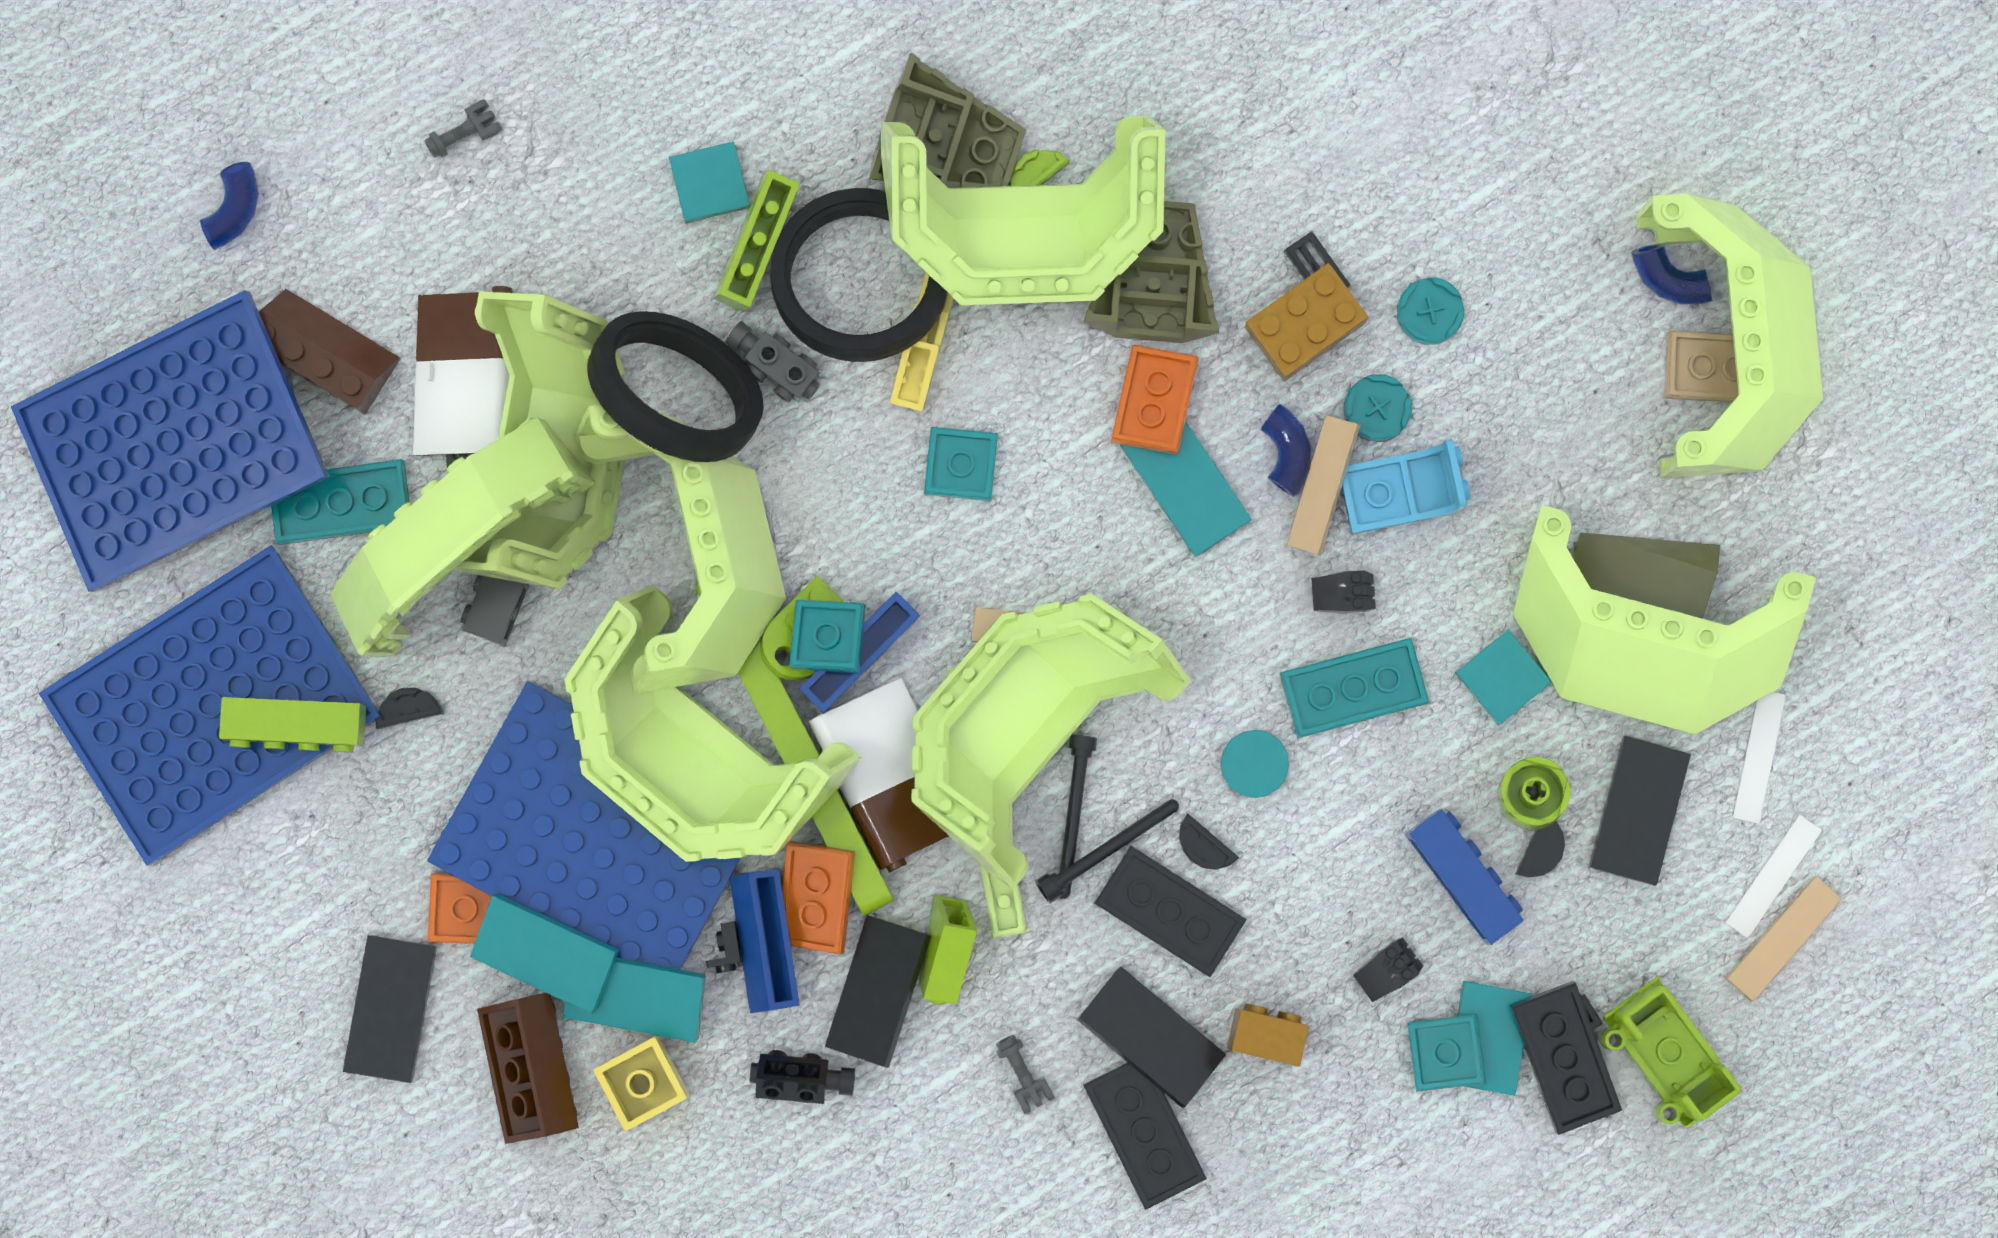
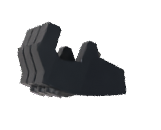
(1344, 592)
(1388, 969)

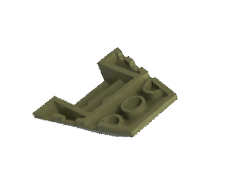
(961, 135)
(1163, 290)
(1650, 570)

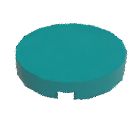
(1430, 311)
(1378, 406)
(1254, 764)

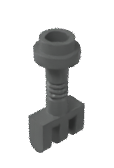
(476, 123)
(1009, 1048)

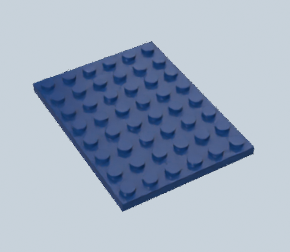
(169, 441)
(152, 703)
(568, 849)

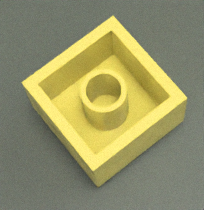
(641, 1083)

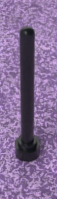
(1081, 749)
(1054, 884)

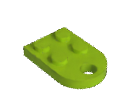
(780, 630)

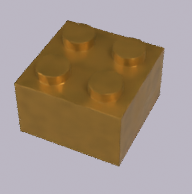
(1268, 1036)

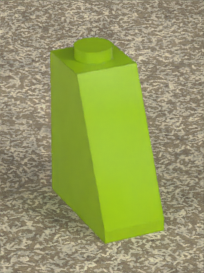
(948, 950)

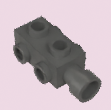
(778, 368)

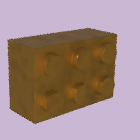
(1306, 322)

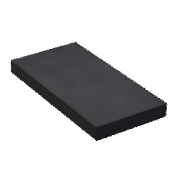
(1639, 810)
(1170, 911)
(877, 991)
(389, 1009)
(1151, 1037)
(1565, 1057)
(1144, 1134)

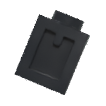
(729, 942)

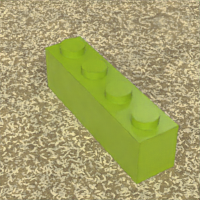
(756, 241)
(292, 722)

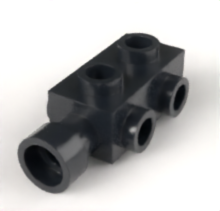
(798, 1078)

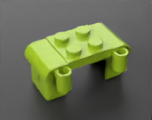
(1670, 1055)

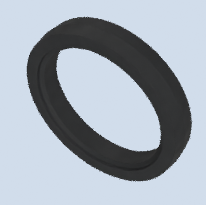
(810, 332)
(653, 427)

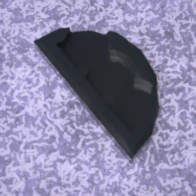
(407, 706)
(1203, 847)
(1543, 852)

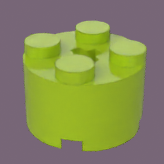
(1551, 784)

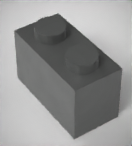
(493, 608)

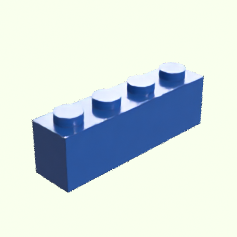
(878, 636)
(1465, 877)
(764, 941)

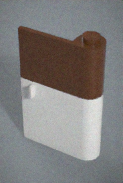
(457, 377)
(883, 780)

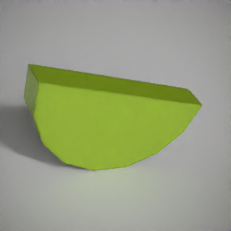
(1037, 167)

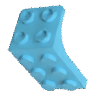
(1405, 488)

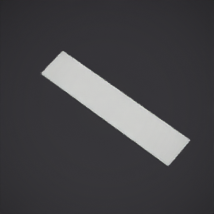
(1759, 757)
(1773, 876)

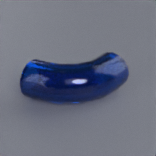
(237, 206)
(1667, 280)
(1292, 448)

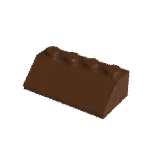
(327, 351)
(528, 1068)

